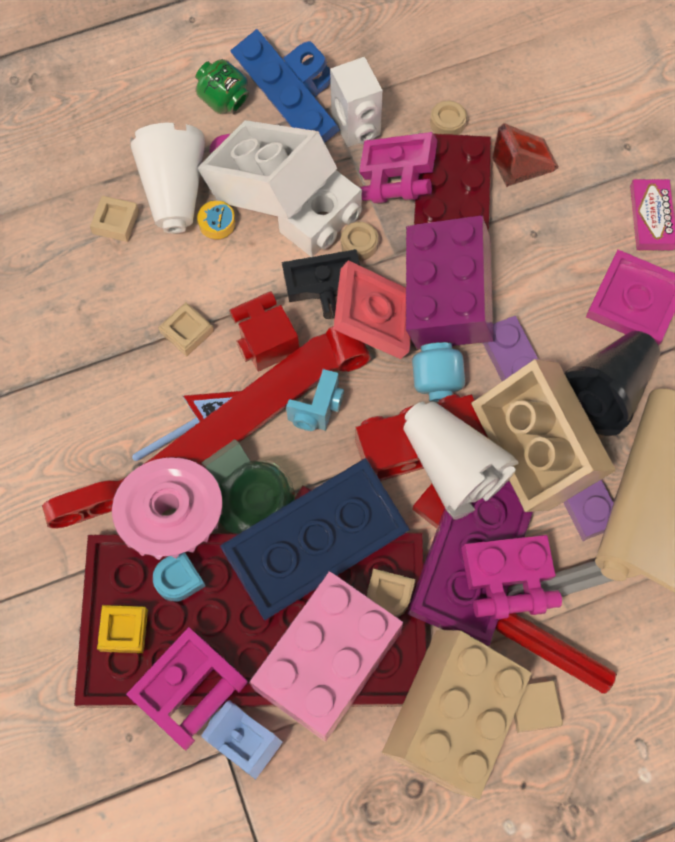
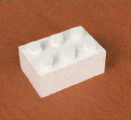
(268, 168)

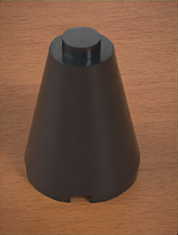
(614, 381)

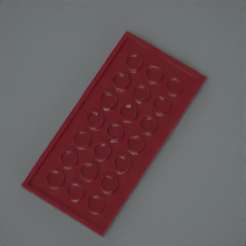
(225, 620)

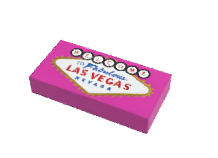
(653, 214)

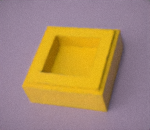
(122, 629)

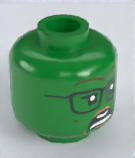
(221, 86)

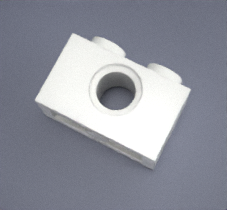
(356, 101)
(315, 231)

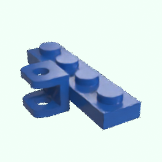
(289, 84)

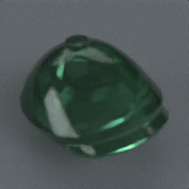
(253, 494)

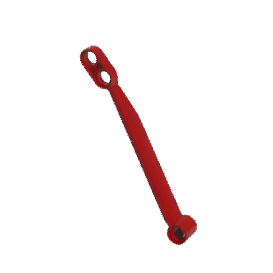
(230, 421)

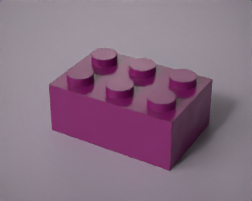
(449, 282)

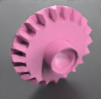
(161, 487)

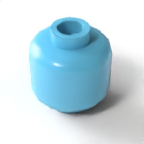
(438, 370)

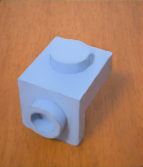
(241, 739)

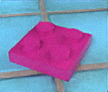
(635, 297)

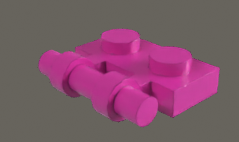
(394, 157)
(511, 563)

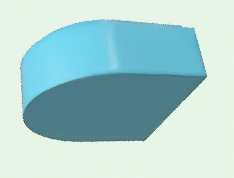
(176, 578)

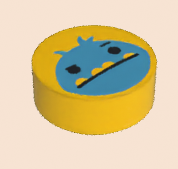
(216, 219)

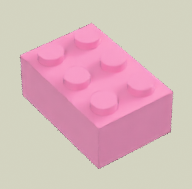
(327, 656)

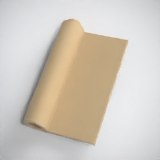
(642, 518)

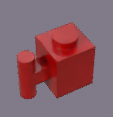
(266, 334)

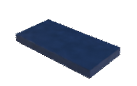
(314, 535)

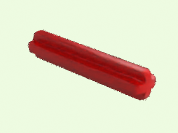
(557, 652)

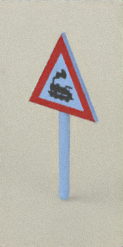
(201, 406)

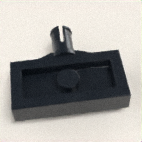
(317, 278)

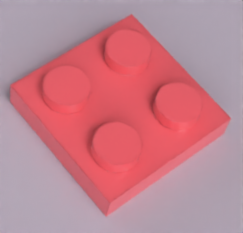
(372, 310)

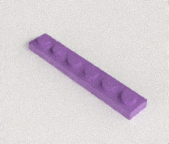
(509, 354)

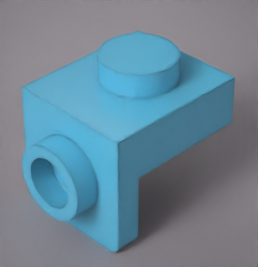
(326, 399)

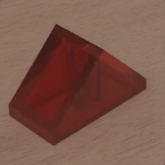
(521, 155)

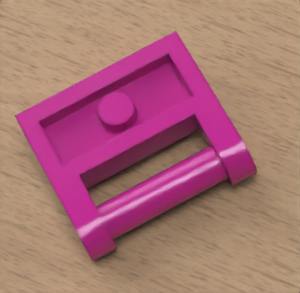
(174, 680)

